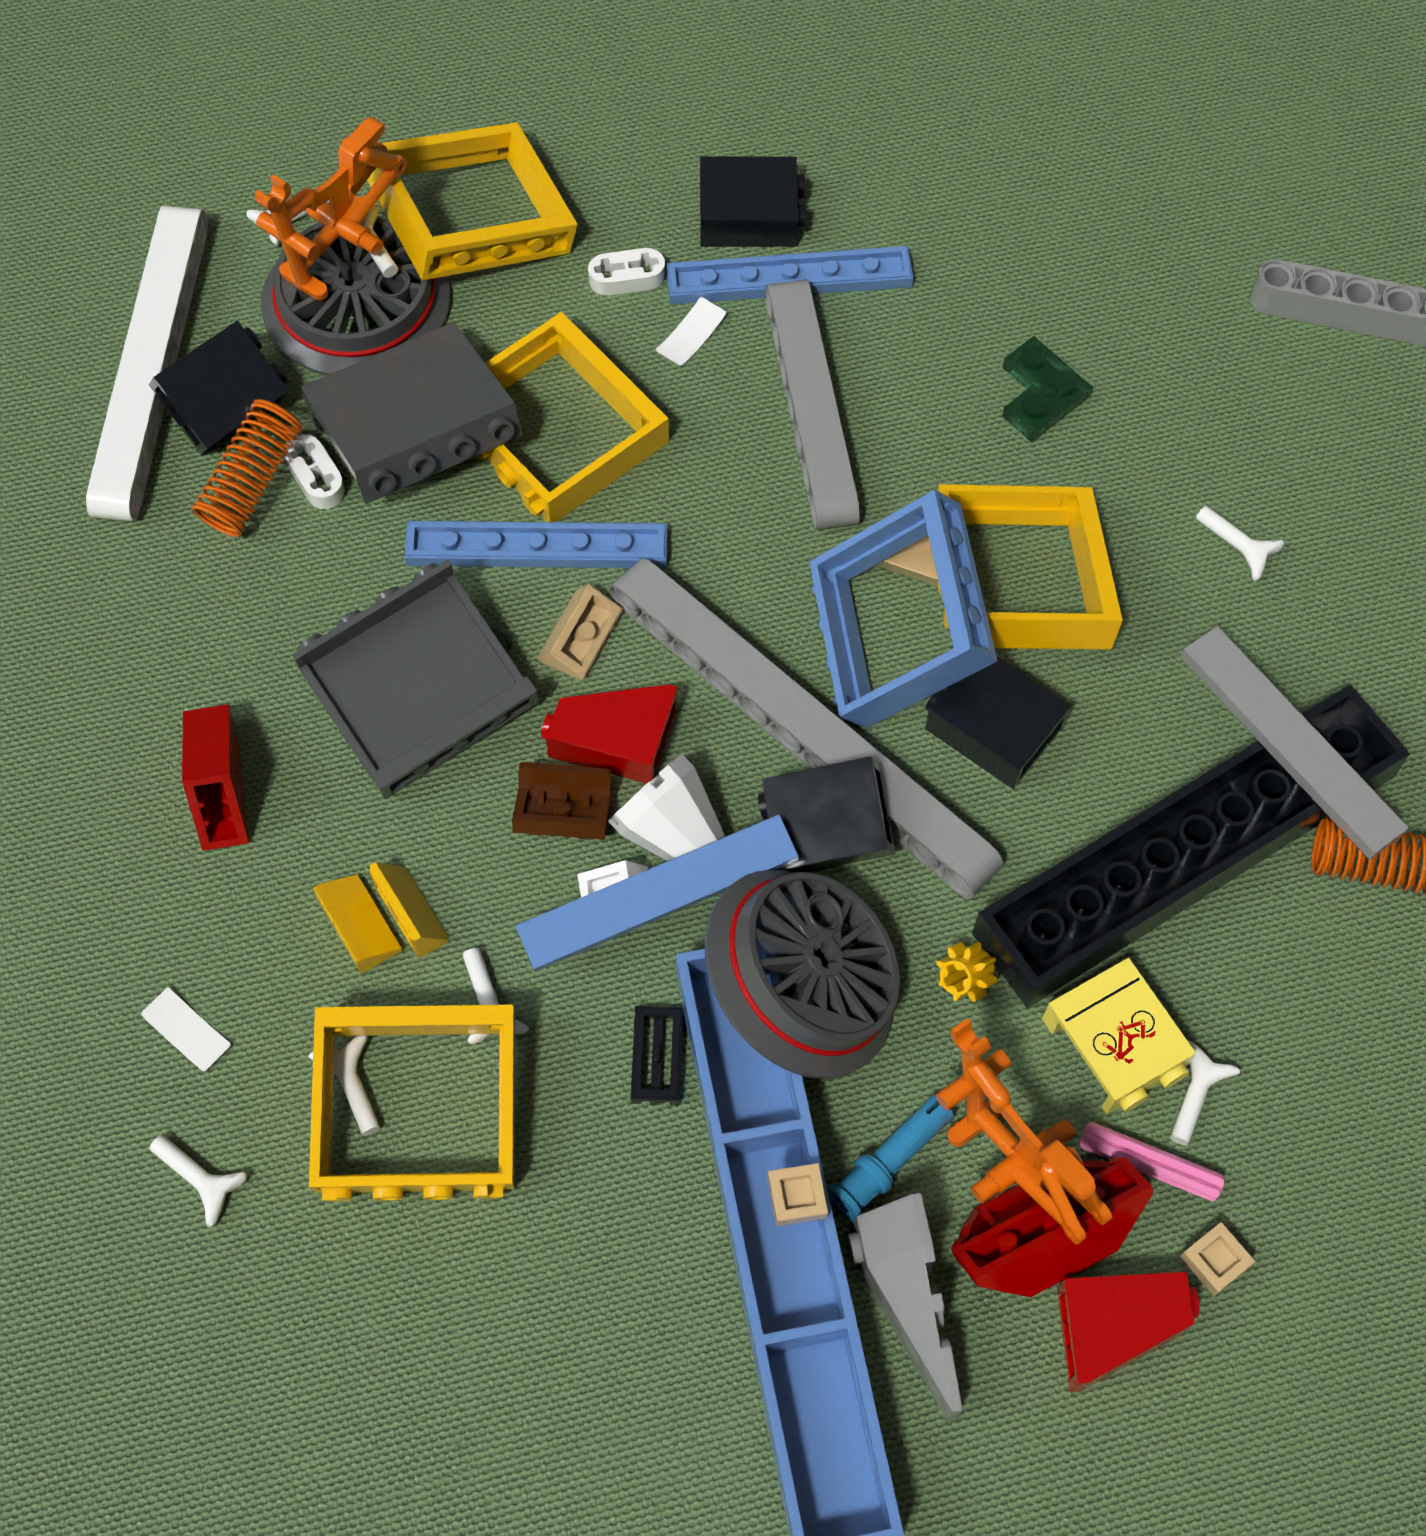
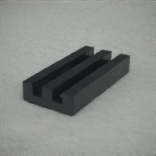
(655, 1094)

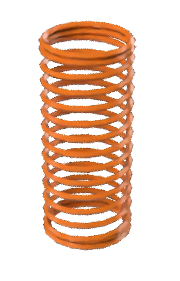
(224, 514)
(1324, 851)

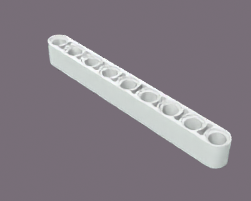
(149, 348)

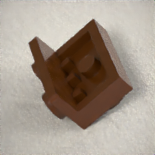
(562, 801)

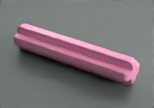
(1153, 1161)

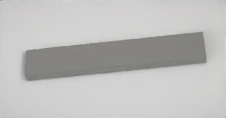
(1294, 743)

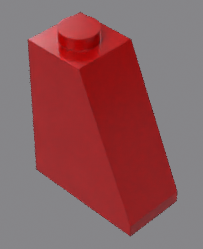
(613, 730)
(214, 777)
(1120, 1320)

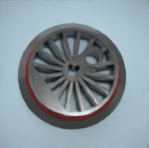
(356, 290)
(834, 1029)

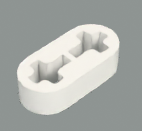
(626, 271)
(321, 467)

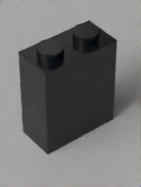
(750, 201)
(217, 385)
(998, 720)
(831, 813)

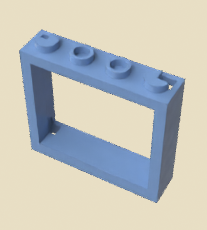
(961, 593)

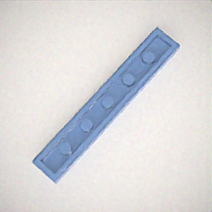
(824, 270)
(535, 544)
(655, 893)

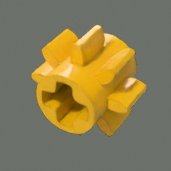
(967, 971)

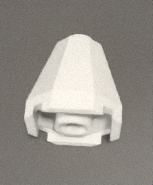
(670, 813)

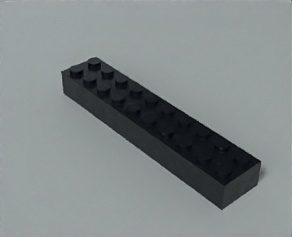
(1172, 855)

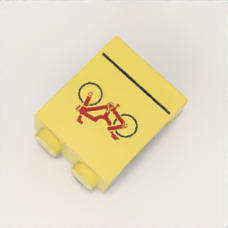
(1122, 1035)

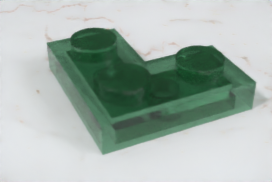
(1050, 386)

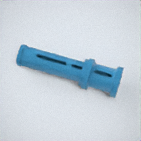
(875, 1171)

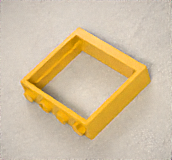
(483, 246)
(648, 421)
(1051, 507)
(409, 1021)

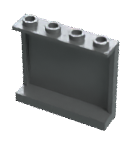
(412, 411)
(414, 678)

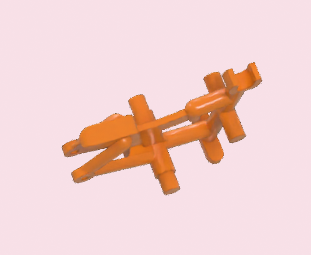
(341, 217)
(1034, 1161)

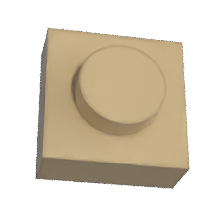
(797, 1194)
(1217, 1259)

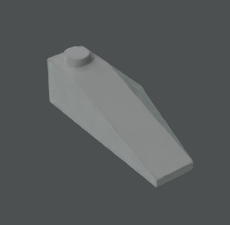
(896, 1263)

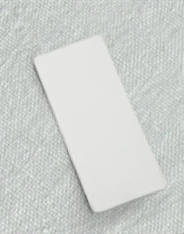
(692, 332)
(185, 1029)

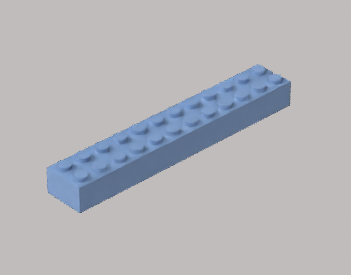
(789, 1282)

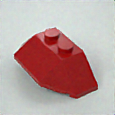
(1023, 1251)

